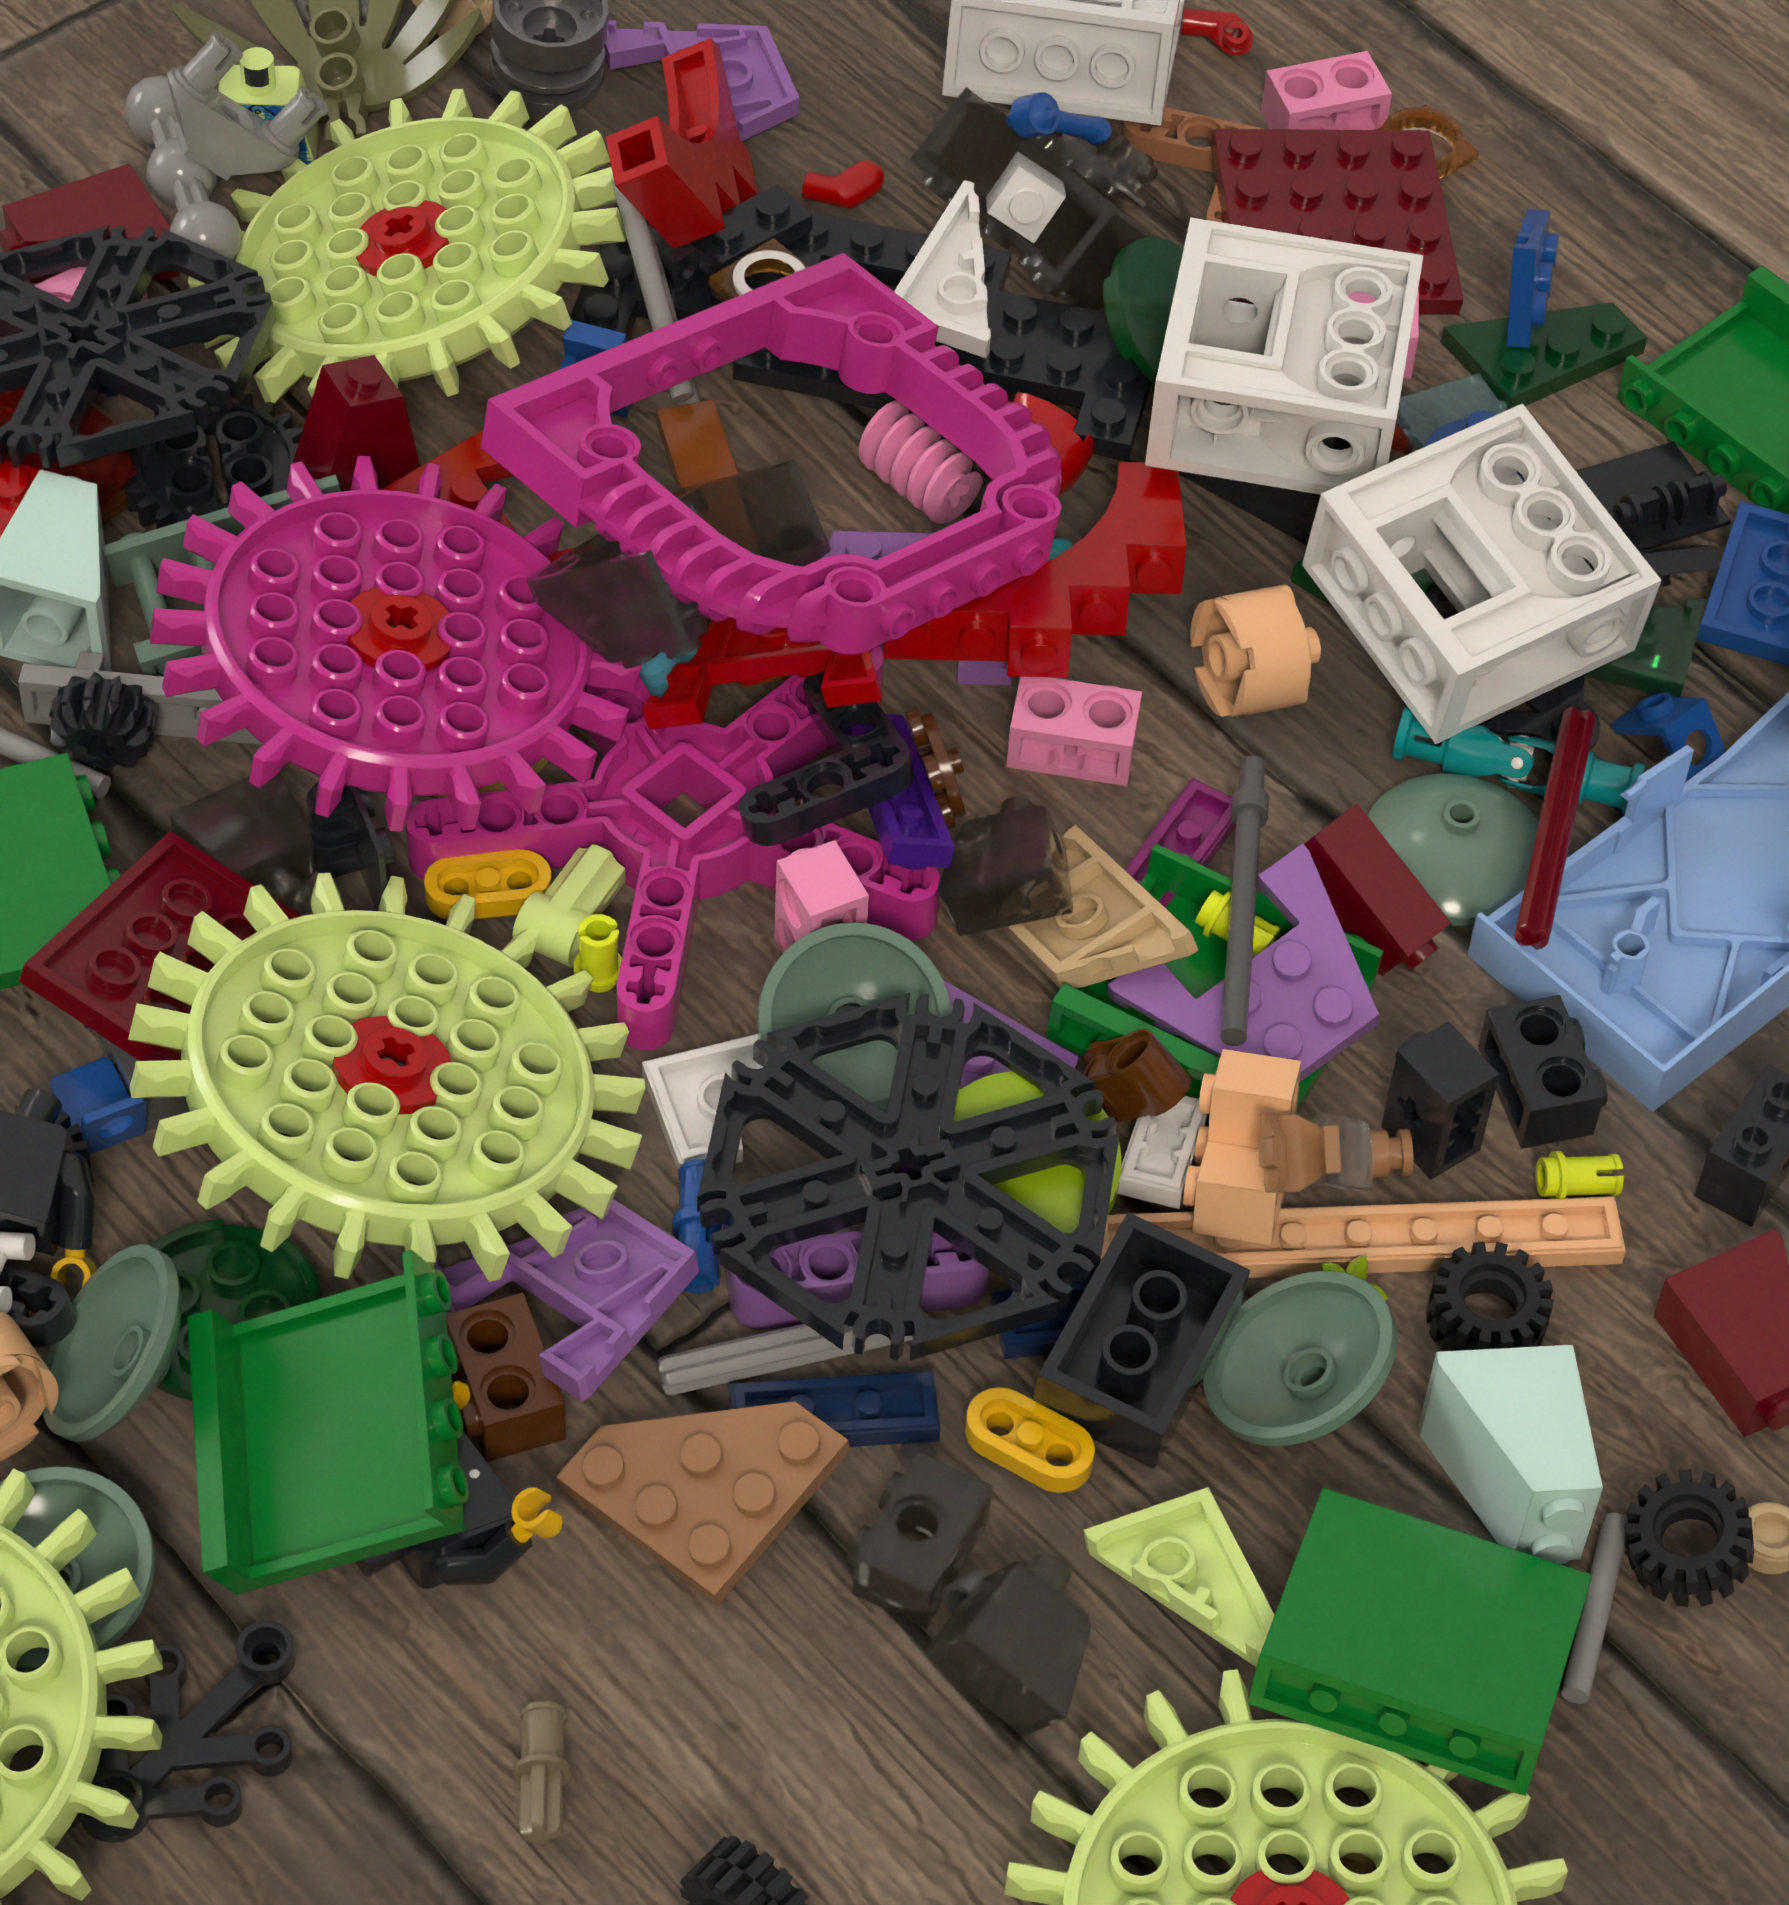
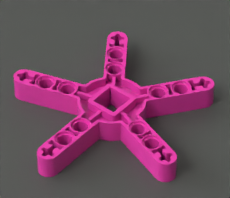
(661, 858)

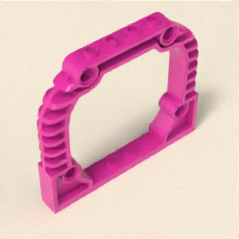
(829, 315)

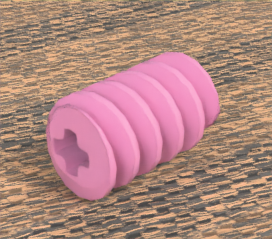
(919, 463)

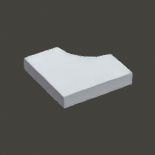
(687, 1093)

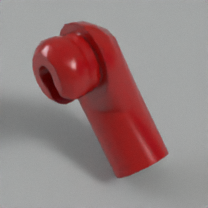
(1221, 27)
(847, 188)

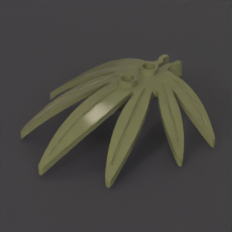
(349, 61)

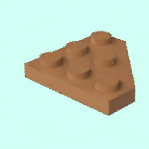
(705, 1486)

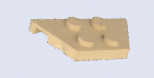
(1112, 924)

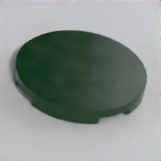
(1141, 298)
(235, 1277)

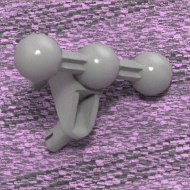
(210, 135)

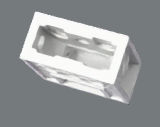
(1084, 53)
(1290, 364)
(1517, 579)

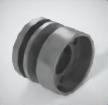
(549, 51)

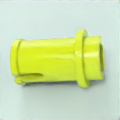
(1215, 920)
(599, 951)
(1577, 1176)

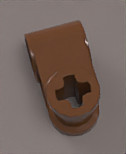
(1135, 1075)

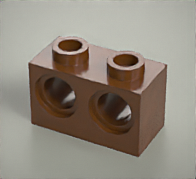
(505, 1378)

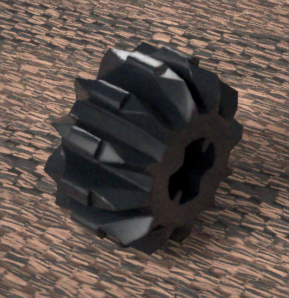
(102, 721)

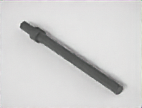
(1249, 814)

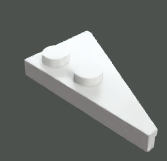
(949, 277)

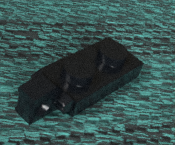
(747, 227)

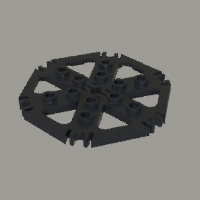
(120, 342)
(901, 1214)

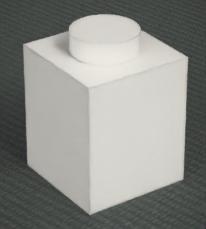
(1025, 197)

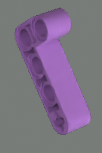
(949, 1283)

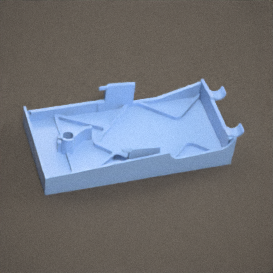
(1669, 919)

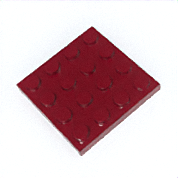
(1346, 189)
(107, 952)

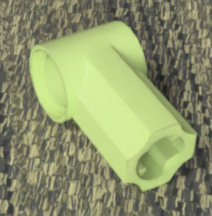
(579, 890)

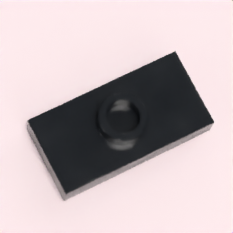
(1679, 560)

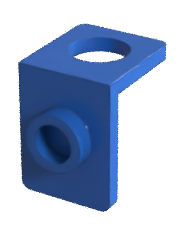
(1674, 720)
(100, 1104)

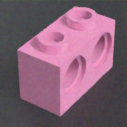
(1327, 95)
(1074, 729)
(814, 892)

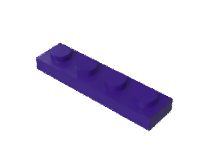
(910, 822)

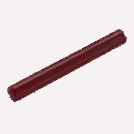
(1555, 828)

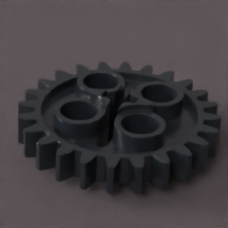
(177, 475)

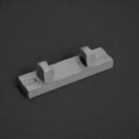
(174, 714)

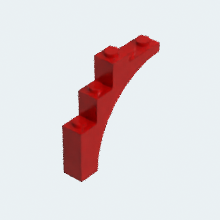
(695, 166)
(1080, 592)

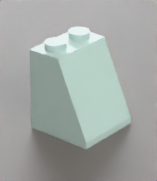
(55, 575)
(1517, 1444)

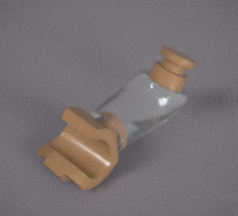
(1329, 1152)

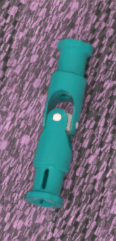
(1484, 753)

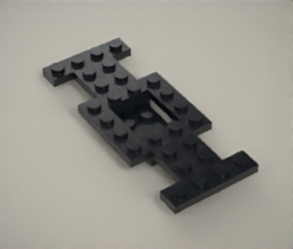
(1034, 343)

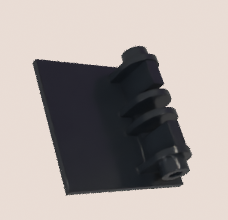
(1658, 496)
(350, 842)

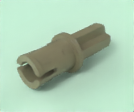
(542, 1771)

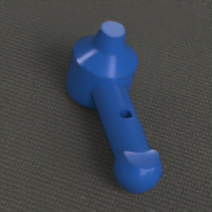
(1040, 115)

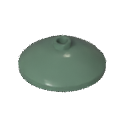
(1459, 840)
(844, 970)
(118, 1345)
(1301, 1359)
(120, 1542)

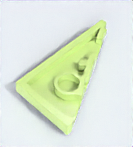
(1191, 1565)

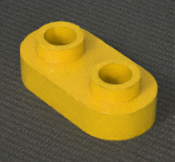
(488, 879)
(1033, 1440)

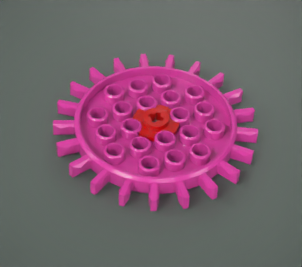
(385, 619)

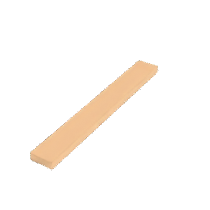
(1415, 1235)

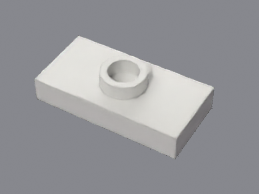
(1161, 1154)

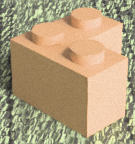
(1230, 1183)

